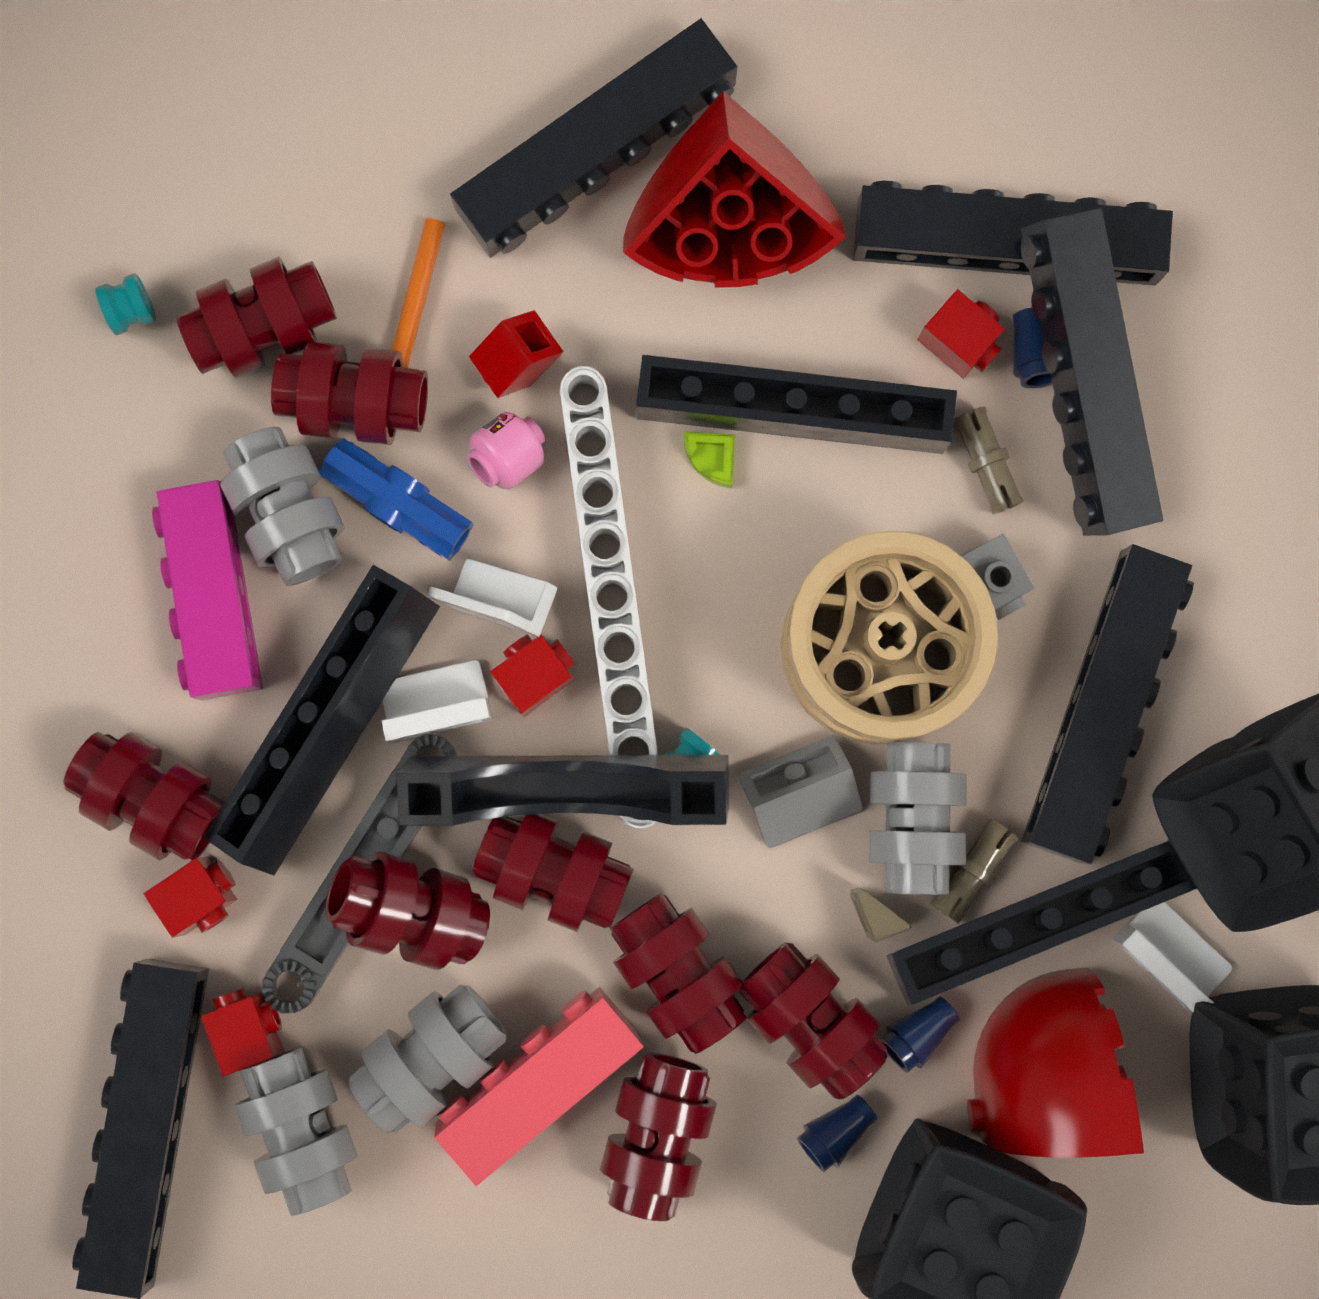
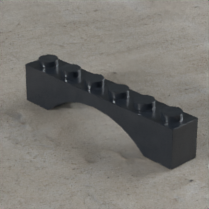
(636, 786)

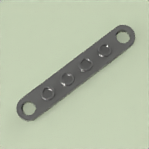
(314, 942)

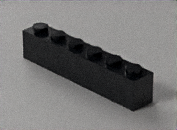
(595, 139)
(985, 230)
(1091, 373)
(795, 404)
(1108, 705)
(321, 722)
(1039, 922)
(141, 1128)

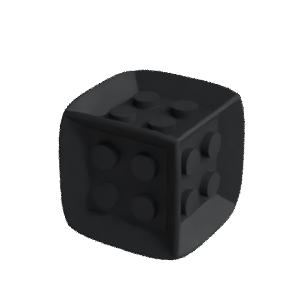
(1250, 819)
(1259, 1090)
(966, 1224)

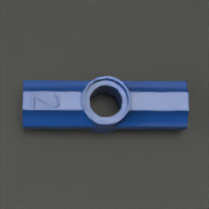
(396, 499)

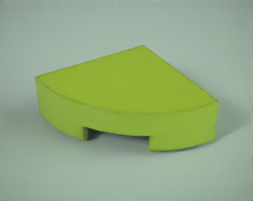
(711, 456)

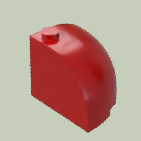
(730, 206)
(1052, 1073)

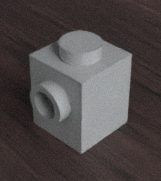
(1001, 574)

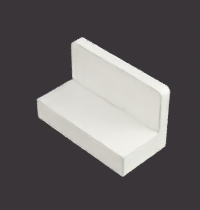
(499, 597)
(436, 702)
(1173, 955)

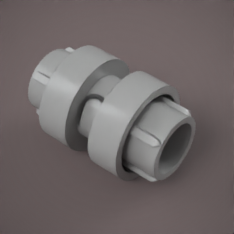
(274, 487)
(918, 805)
(408, 1074)
(303, 1151)

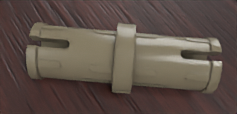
(988, 460)
(977, 872)

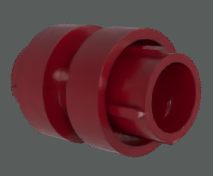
(237, 325)
(330, 391)
(125, 783)
(529, 861)
(387, 905)
(690, 991)
(841, 1048)
(652, 1170)

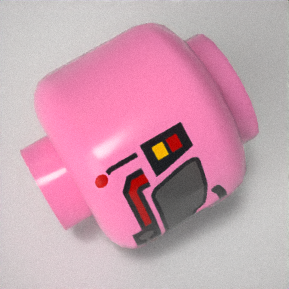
(506, 450)

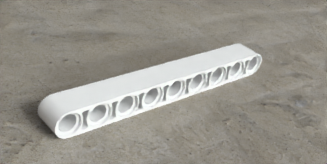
(599, 573)

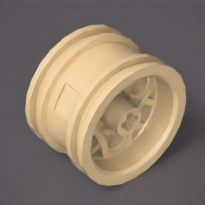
(862, 623)

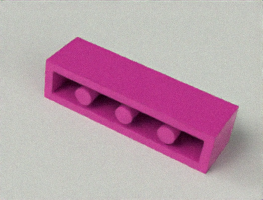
(208, 591)

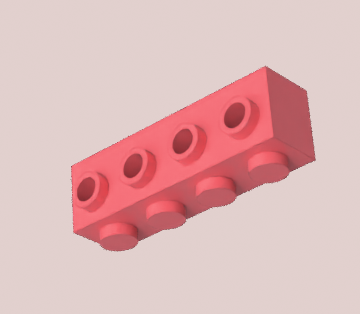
(537, 1085)

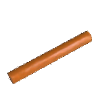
(418, 288)

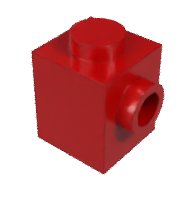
(963, 334)
(505, 356)
(533, 672)
(193, 896)
(242, 1030)

